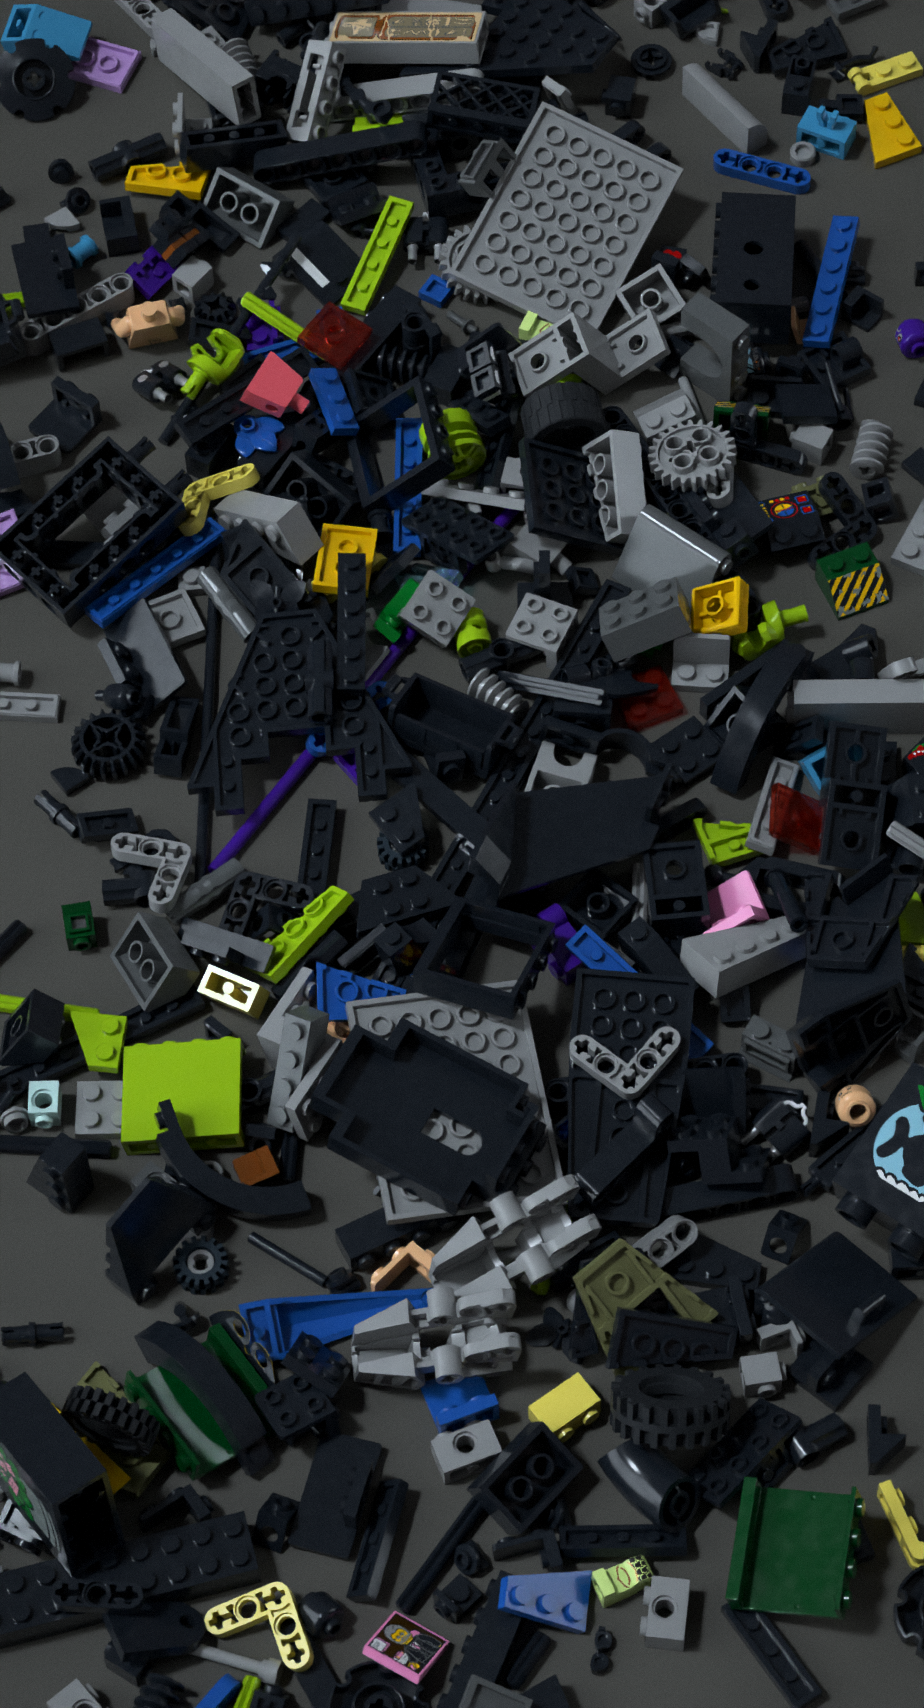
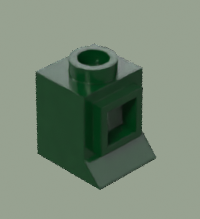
(79, 926)

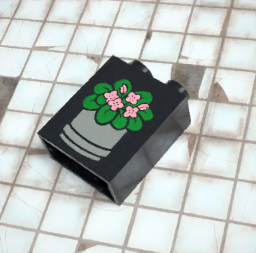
(55, 1478)

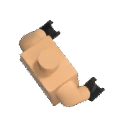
(148, 322)

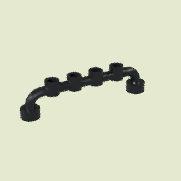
(376, 112)

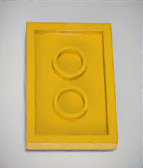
(342, 540)

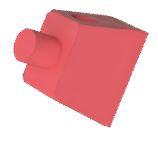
(275, 388)

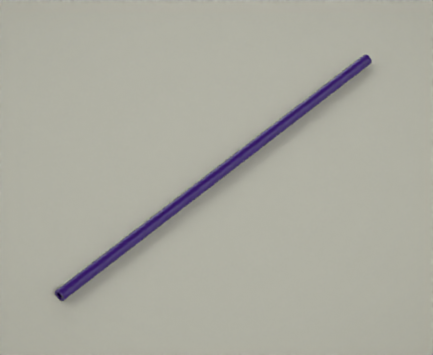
(306, 759)

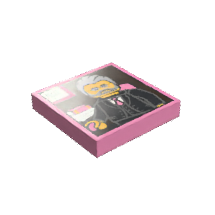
(405, 1647)

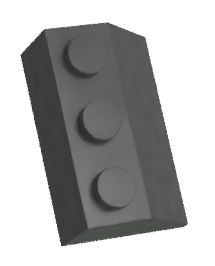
(247, 205)
(154, 961)

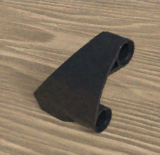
(848, 660)

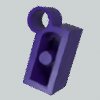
(561, 962)

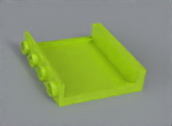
(199, 1080)

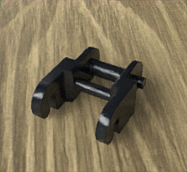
(721, 69)

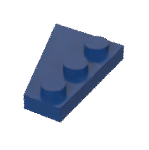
(339, 987)
(548, 1598)

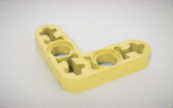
(201, 492)
(276, 1614)

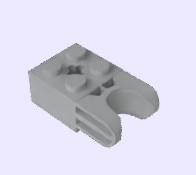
(550, 774)

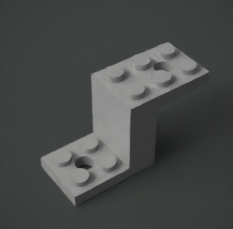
(582, 349)
(300, 992)

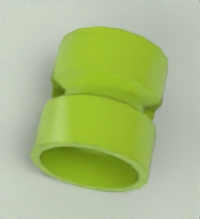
(472, 633)

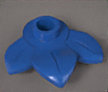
(259, 436)

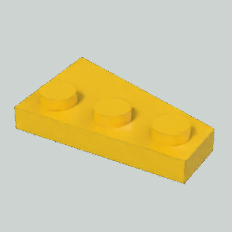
(888, 131)
(166, 180)

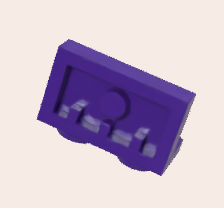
(150, 273)
(262, 332)

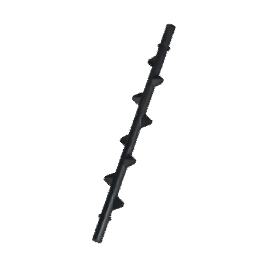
(239, 328)

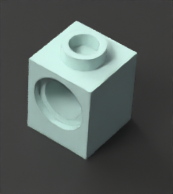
(44, 1093)

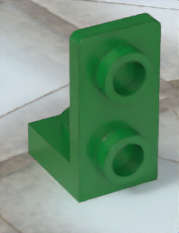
(386, 621)

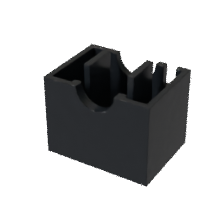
(278, 81)

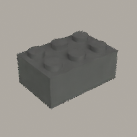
(644, 619)

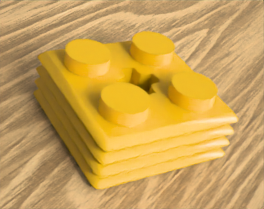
(720, 607)

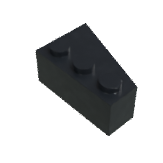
(63, 1173)

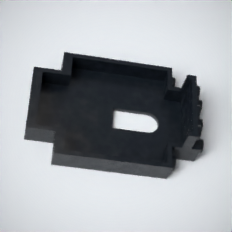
(387, 1092)

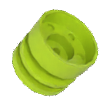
(463, 440)

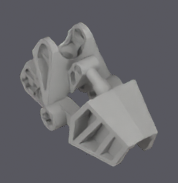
(544, 1244)
(389, 1350)

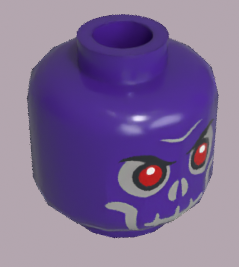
(911, 338)

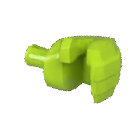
(217, 369)
(769, 632)

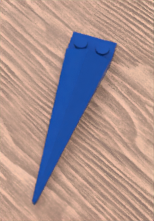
(280, 1320)

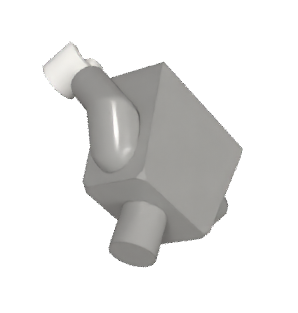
(525, 550)

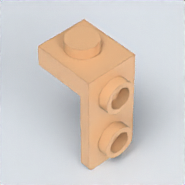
(401, 1259)

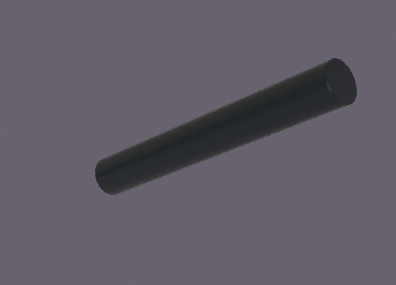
(287, 1259)

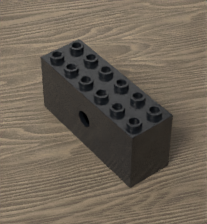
(756, 249)

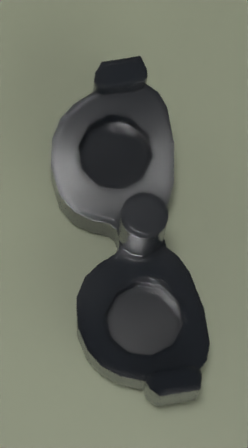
(603, 1643)

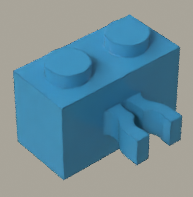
(827, 131)

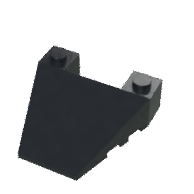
(148, 1230)

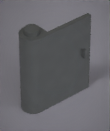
(668, 549)

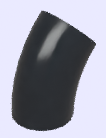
(652, 1484)

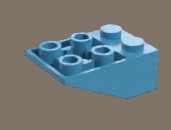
(48, 24)

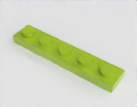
(377, 255)

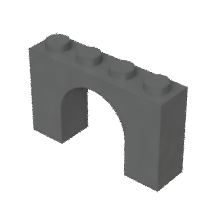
(721, 375)

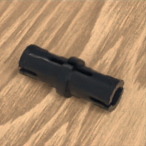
(57, 813)
(32, 1334)

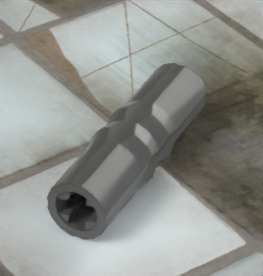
(227, 602)
(205, 891)

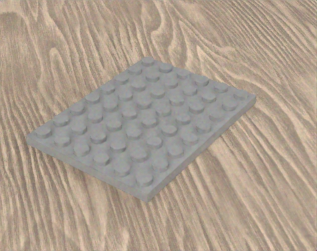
(565, 220)
(489, 1037)

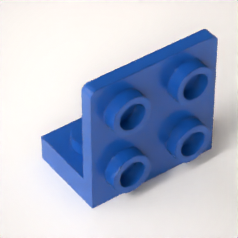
(459, 1403)

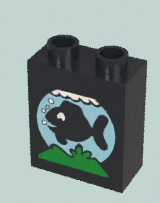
(886, 1170)

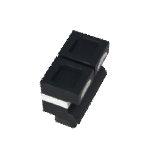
(491, 374)

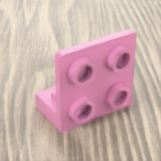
(735, 903)

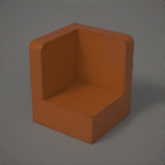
(255, 1166)

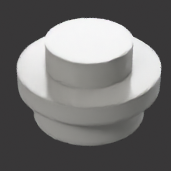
(14, 1119)

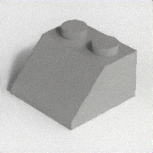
(651, 291)
(663, 413)

